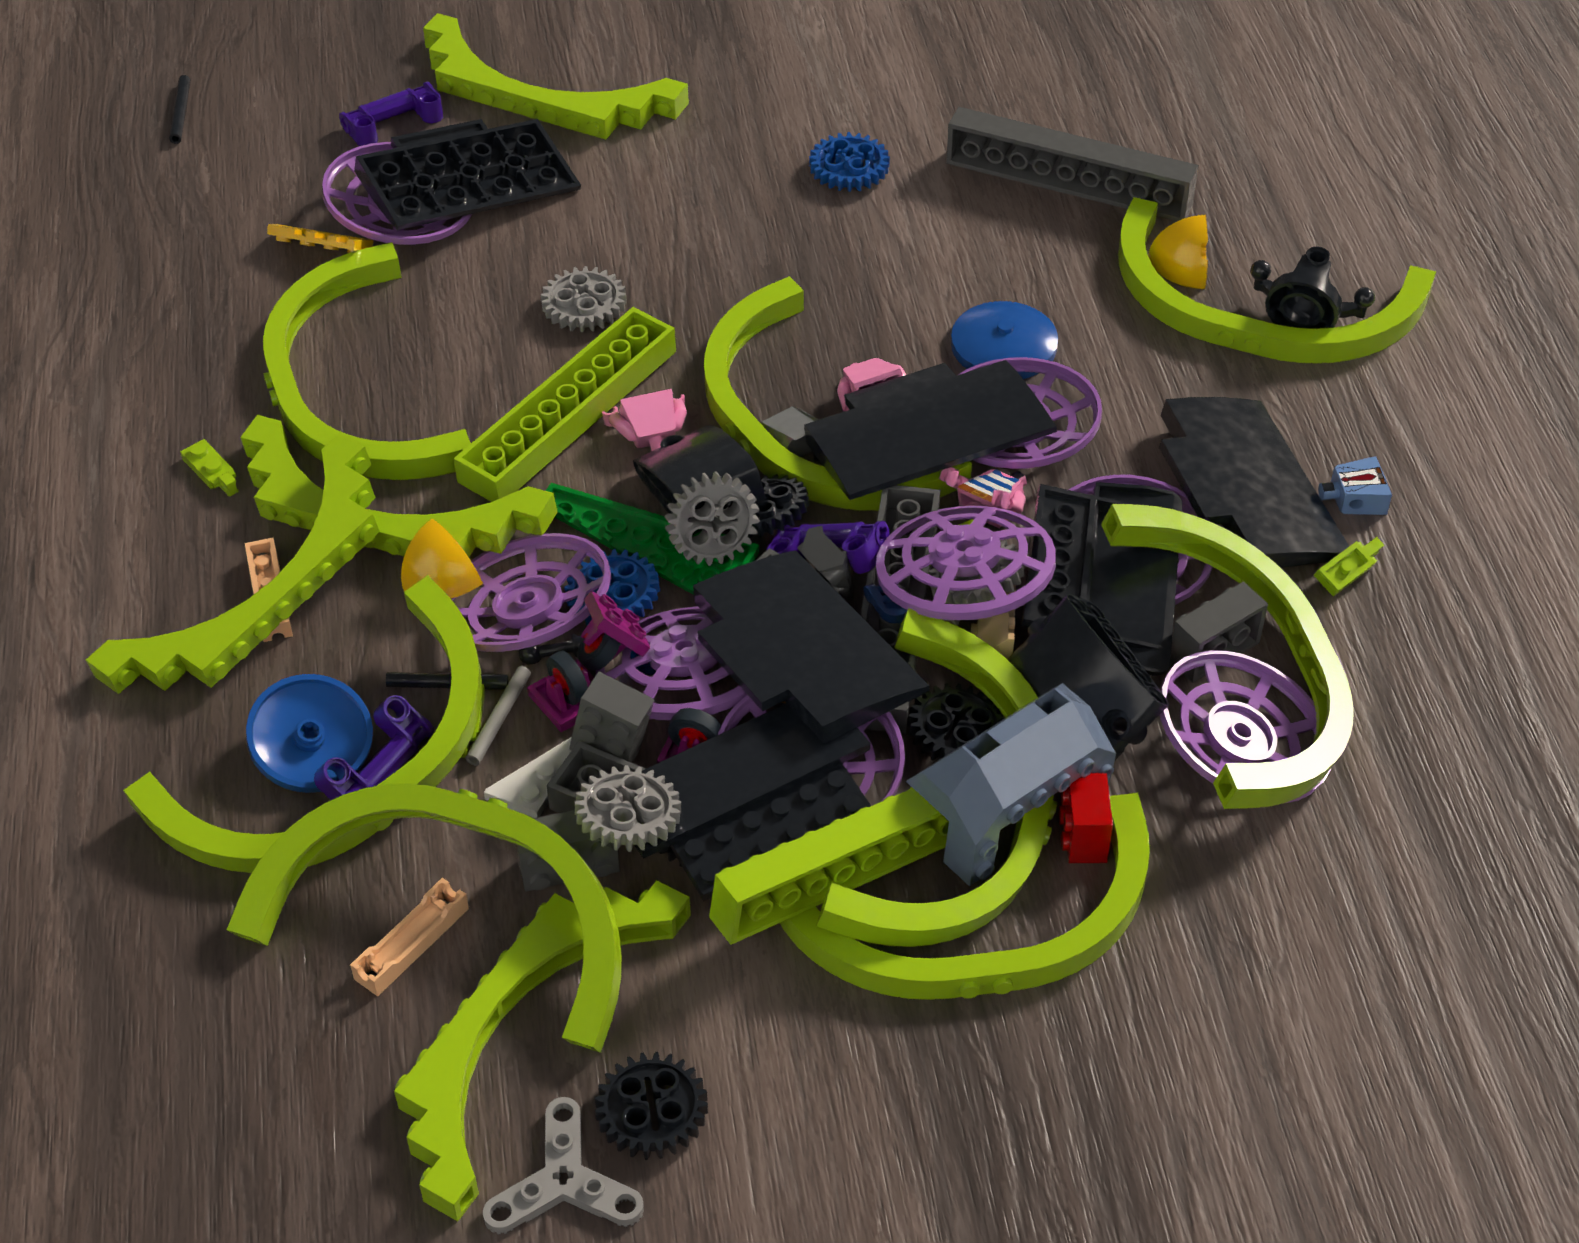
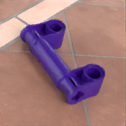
(361, 122)
(858, 539)
(388, 759)

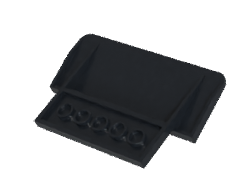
(1125, 582)
(756, 791)

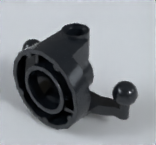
(1306, 294)

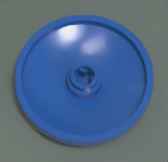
(1002, 332)
(305, 724)

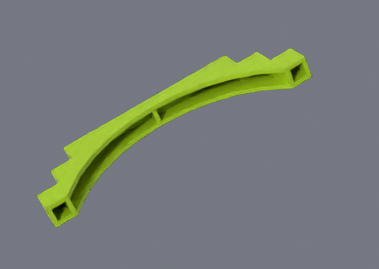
(591, 113)
(294, 499)
(221, 643)
(440, 1080)

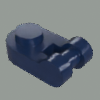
(886, 608)

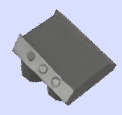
(789, 430)
(828, 560)

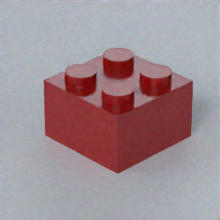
(1086, 819)

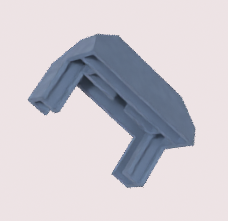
(1010, 773)

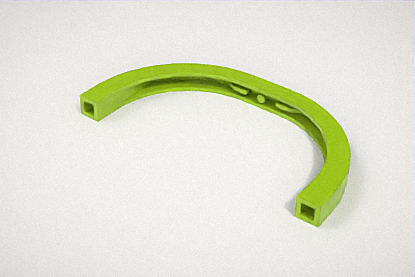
(328, 281)
(1254, 335)
(771, 458)
(429, 767)
(1266, 782)
(316, 831)
(932, 923)
(999, 970)

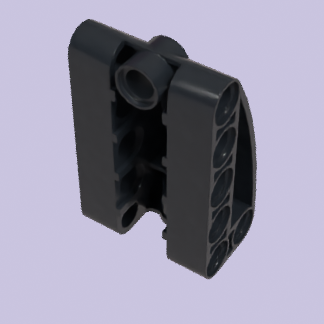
(689, 456)
(1091, 659)

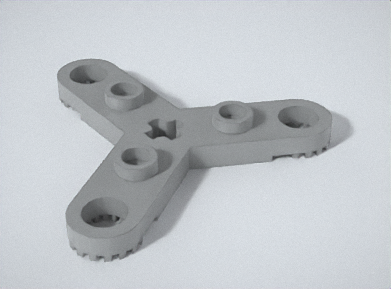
(583, 1188)

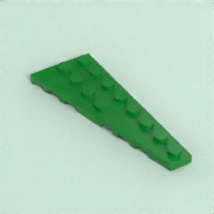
(642, 532)

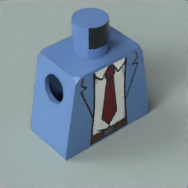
(1358, 488)

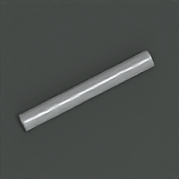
(498, 716)

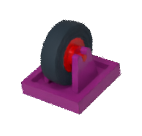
(609, 633)
(561, 690)
(687, 730)

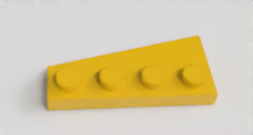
(310, 237)

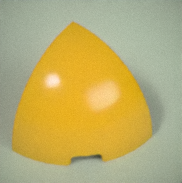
(1181, 252)
(442, 559)

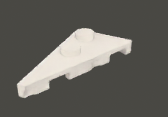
(527, 787)

